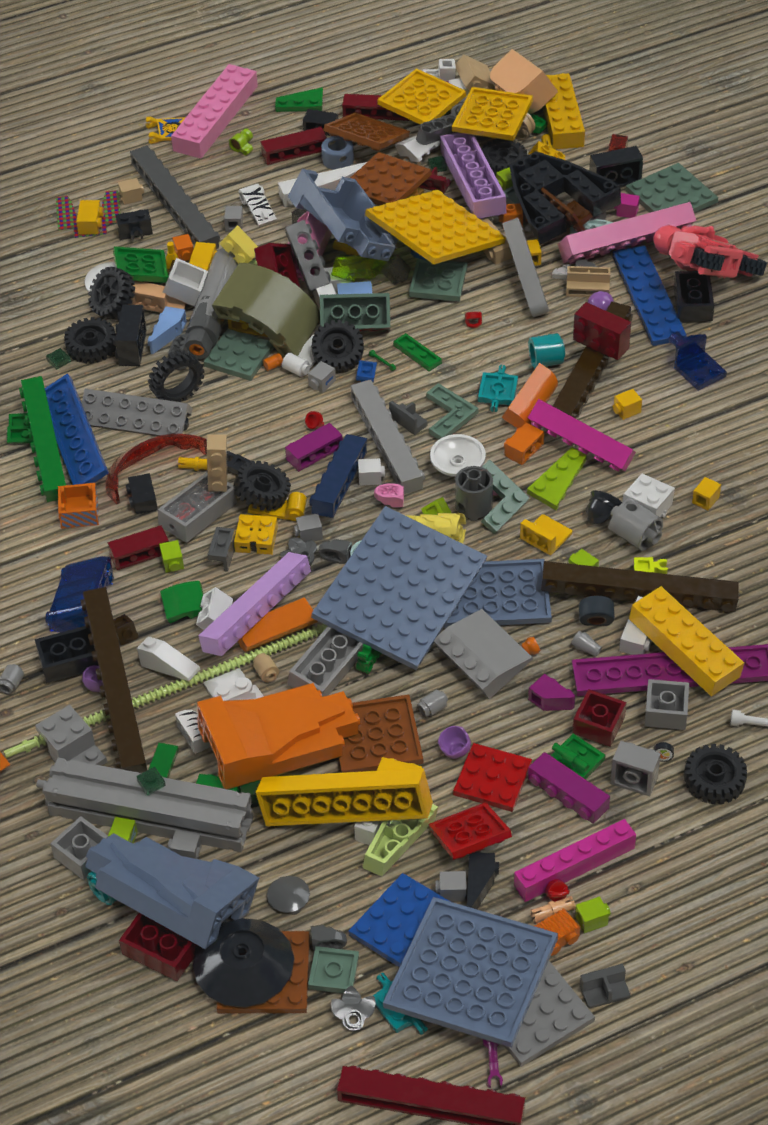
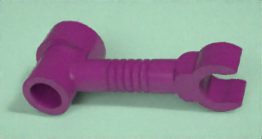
(493, 1060)

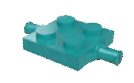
(498, 388)
(396, 1020)

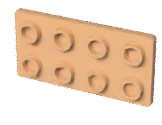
(153, 298)

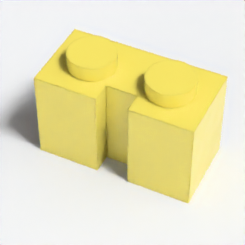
(240, 245)

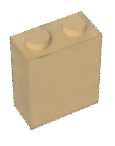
(474, 73)

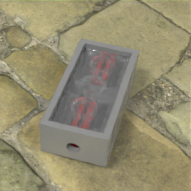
(195, 508)

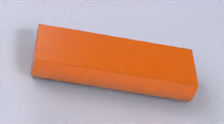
(538, 386)
(278, 624)

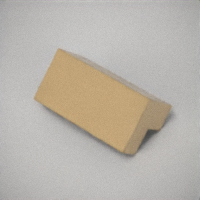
(587, 280)

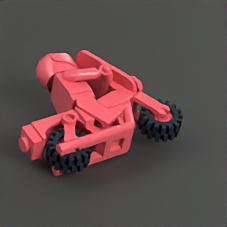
(703, 251)

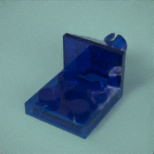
(694, 362)

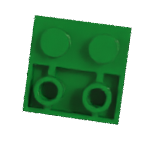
(578, 756)

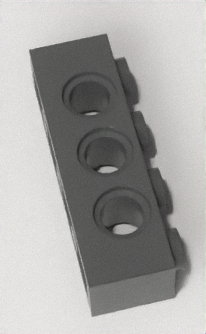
(304, 230)

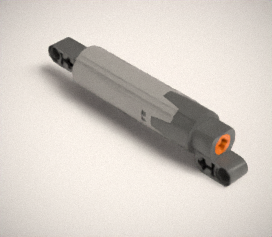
(204, 323)

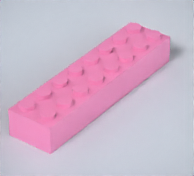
(214, 111)
(623, 233)

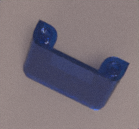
(75, 579)

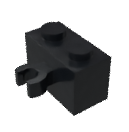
(134, 224)

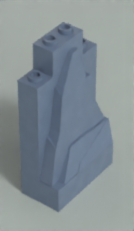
(343, 214)
(171, 888)

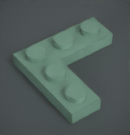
(459, 411)
(512, 498)

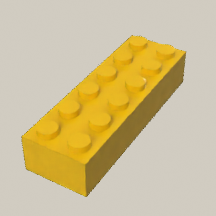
(563, 115)
(686, 641)

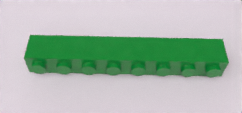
(44, 437)

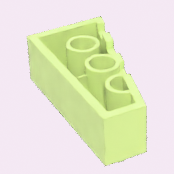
(394, 840)

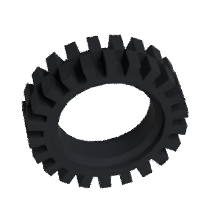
(168, 366)

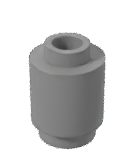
(10, 678)
(432, 703)

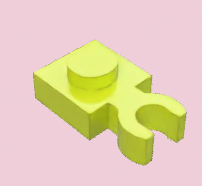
(647, 565)

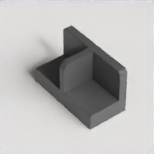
(407, 417)
(222, 546)
(604, 986)

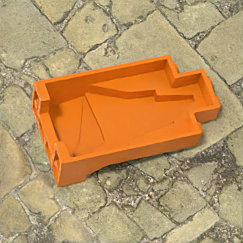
(275, 732)

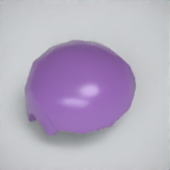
(600, 299)
(90, 679)
(454, 742)

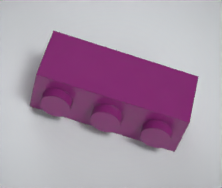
(313, 447)

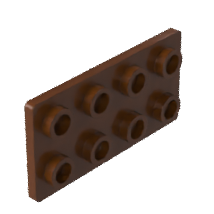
(575, 213)

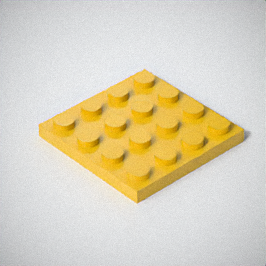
(421, 97)
(492, 113)

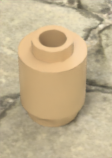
(265, 667)

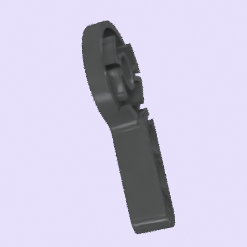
(432, 130)

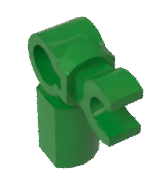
(367, 659)

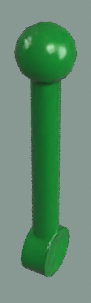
(392, 367)

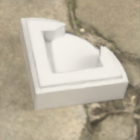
(560, 273)

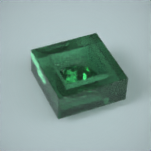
(438, 162)
(58, 358)
(151, 780)

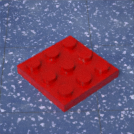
(492, 777)
(470, 830)

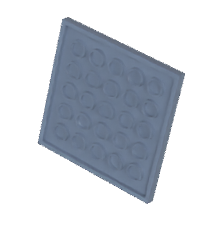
(471, 971)

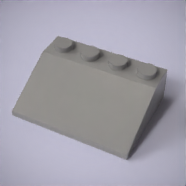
(483, 652)

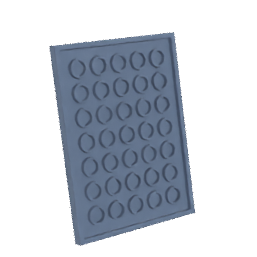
(399, 587)

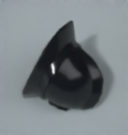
(600, 506)

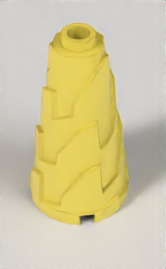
(445, 523)

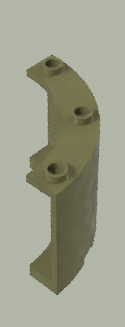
(269, 306)

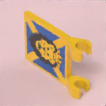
(165, 126)

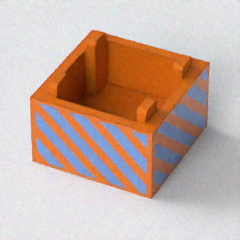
(78, 505)

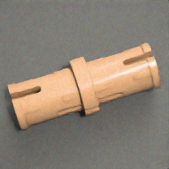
(551, 908)

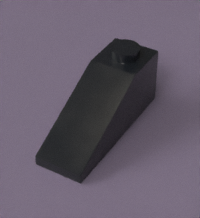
(480, 877)

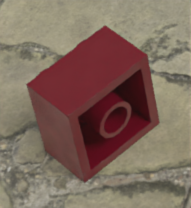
(599, 717)

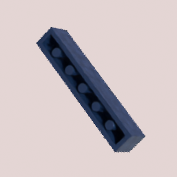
(338, 476)

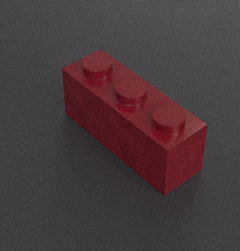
(137, 547)

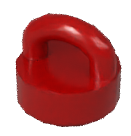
(476, 315)
(314, 420)
(556, 890)

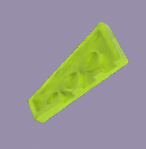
(554, 483)

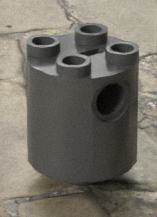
(474, 492)

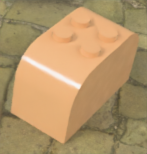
(521, 76)

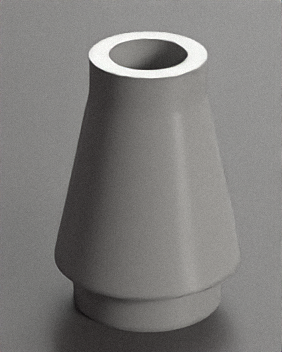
(585, 643)

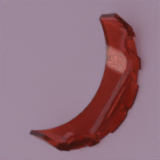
(145, 449)

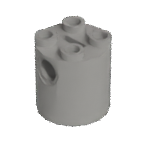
(636, 524)

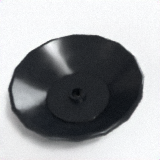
(249, 977)

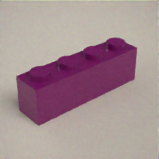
(568, 787)

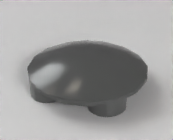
(288, 894)

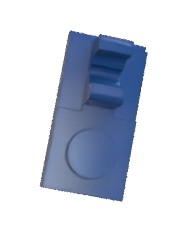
(366, 371)

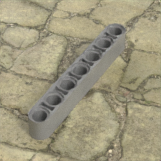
(525, 267)

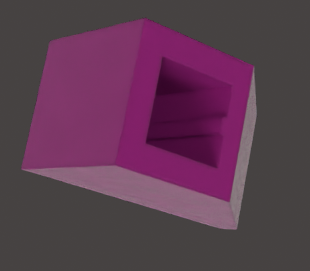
(550, 695)

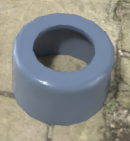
(332, 153)

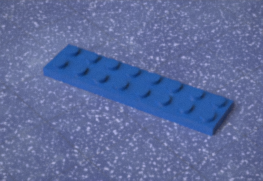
(648, 294)
(74, 433)

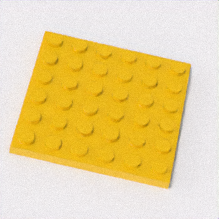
(435, 226)

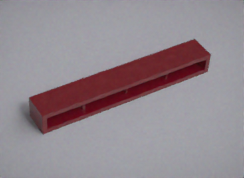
(429, 1098)

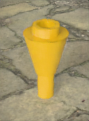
(171, 254)

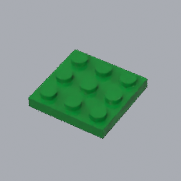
(142, 263)

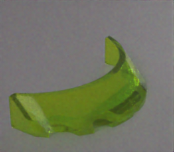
(357, 267)

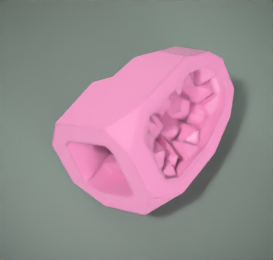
(390, 494)

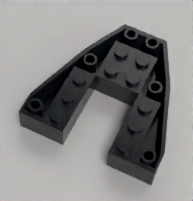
(558, 176)

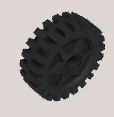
(502, 153)
(110, 292)
(338, 334)
(90, 340)
(262, 485)
(715, 774)

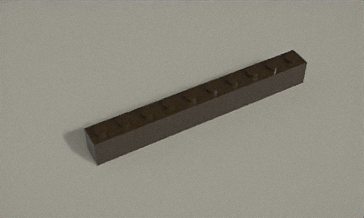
(586, 372)
(630, 584)
(114, 681)

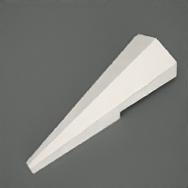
(414, 149)

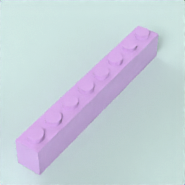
(254, 604)

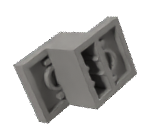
(70, 737)

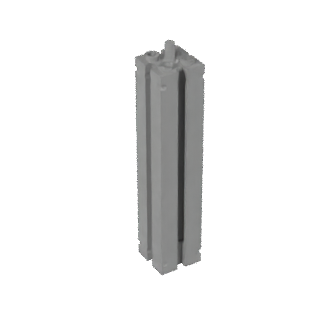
(106, 792)

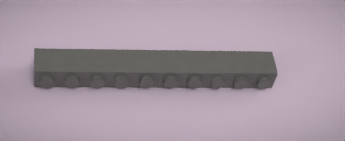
(173, 196)

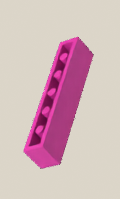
(582, 435)
(575, 859)

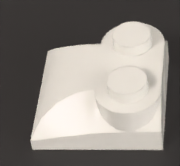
(230, 686)

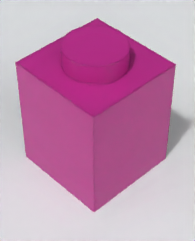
(629, 206)

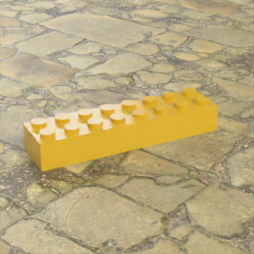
(344, 797)

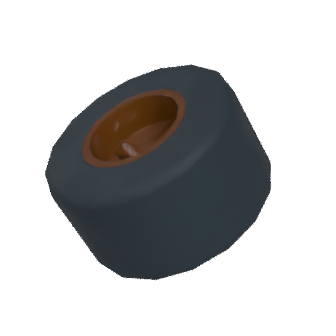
(596, 611)

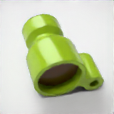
(240, 141)

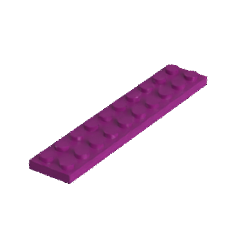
(632, 672)

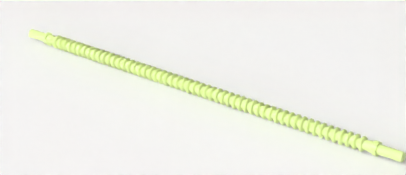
(27, 745)

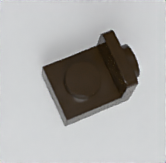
(125, 629)

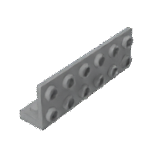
(134, 413)

